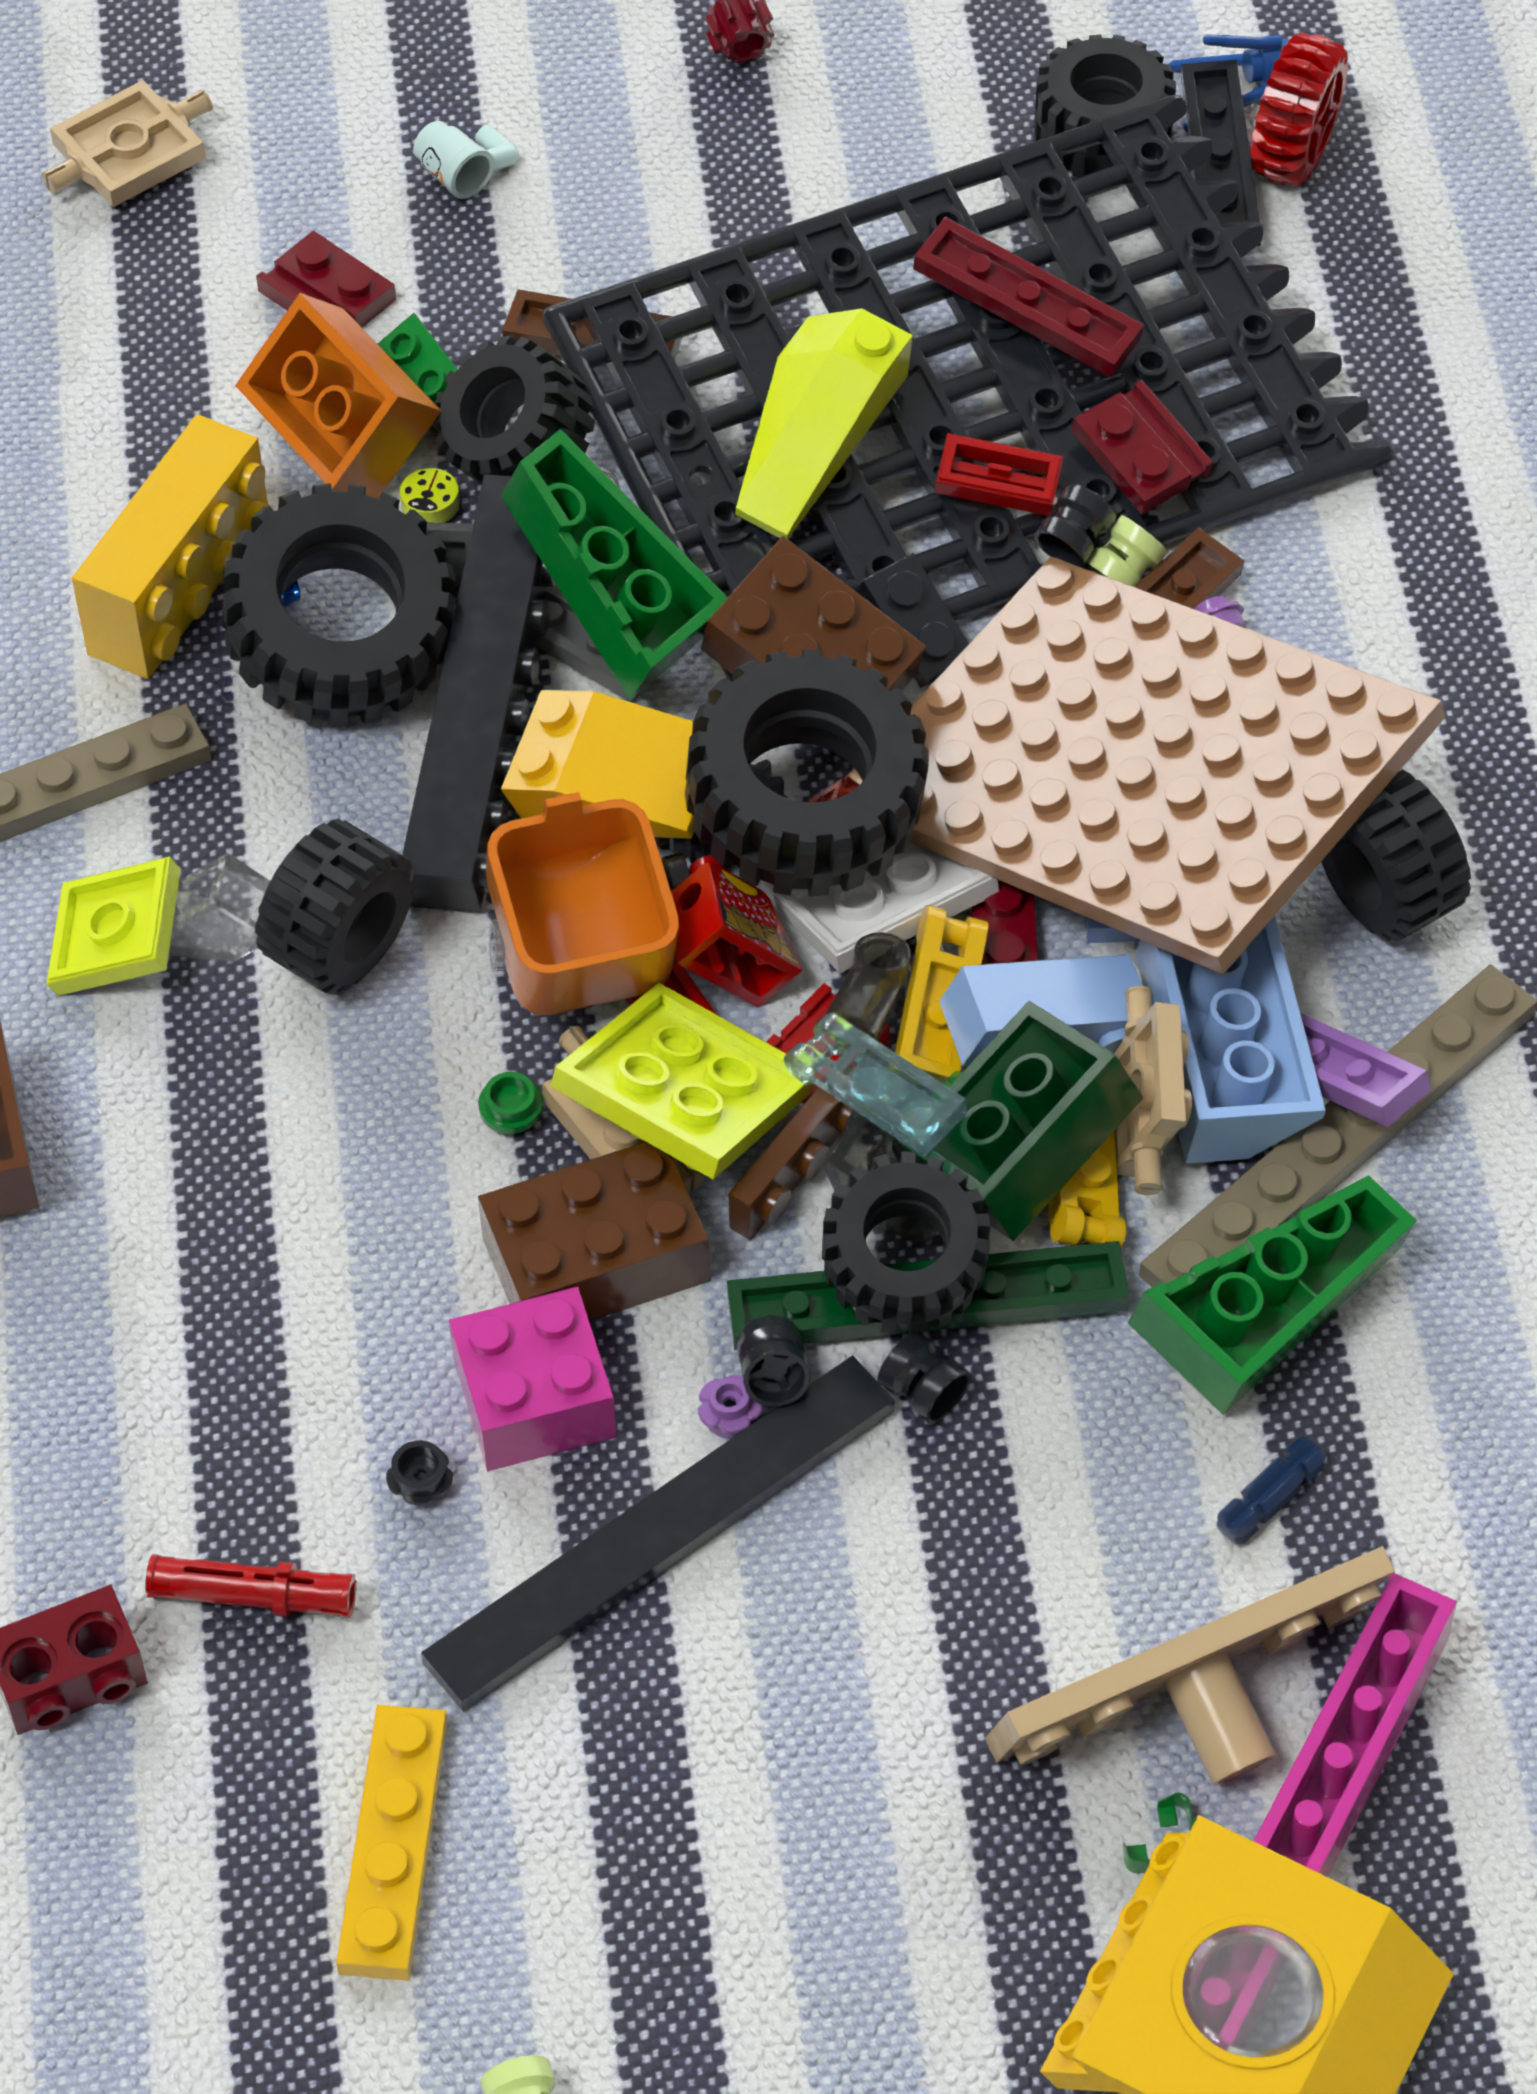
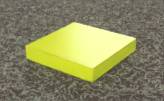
(114, 926)

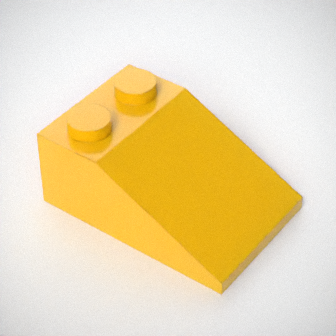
(605, 753)

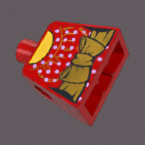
(732, 934)

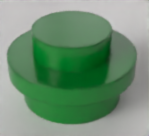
(510, 1103)

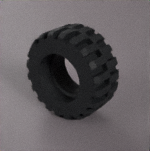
(351, 535)
(817, 705)

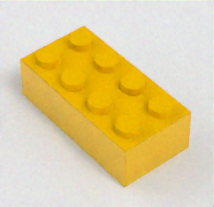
(169, 547)

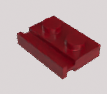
(327, 274)
(1141, 447)

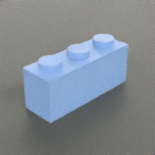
(1076, 990)

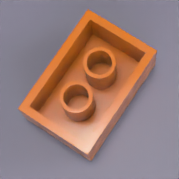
(337, 397)

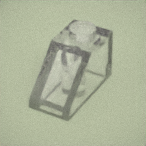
(218, 911)

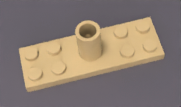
(1198, 1675)

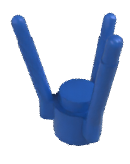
(1255, 61)

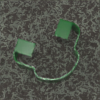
(1136, 1855)

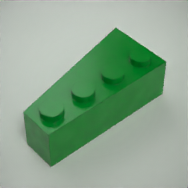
(611, 563)
(1259, 1301)

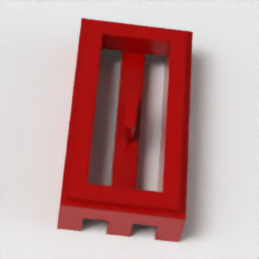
(997, 482)

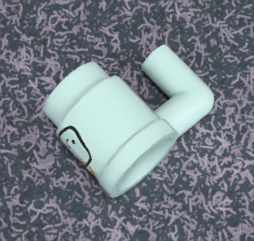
(459, 160)

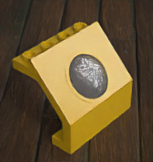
(1248, 1982)

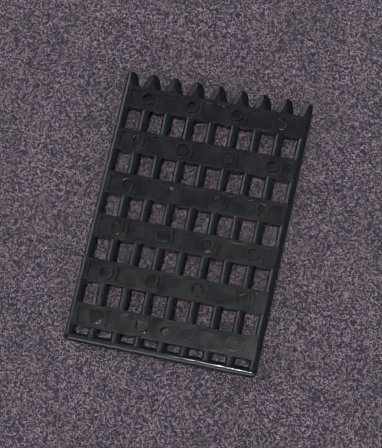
(1014, 362)

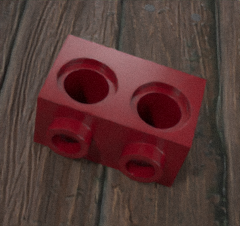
(58, 1645)

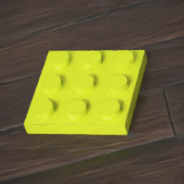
(682, 1080)

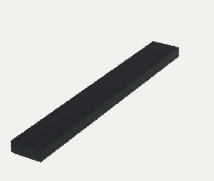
(656, 1534)

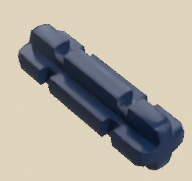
(1270, 1490)

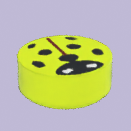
(431, 494)

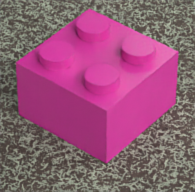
(532, 1378)

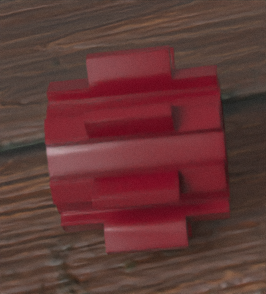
(739, 28)

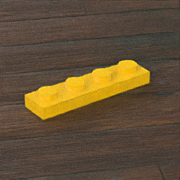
(392, 1843)

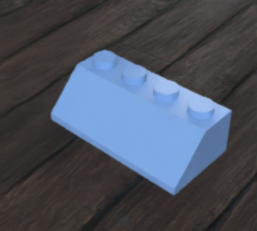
(1245, 1050)

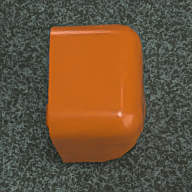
(581, 904)

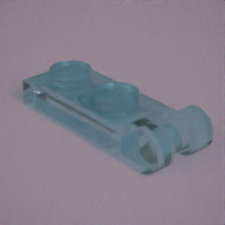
(877, 1083)

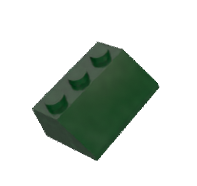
(1033, 1116)

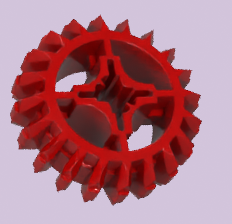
(1299, 109)

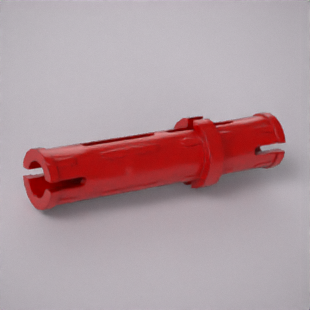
(266, 1587)

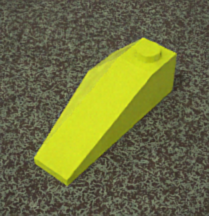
(817, 410)

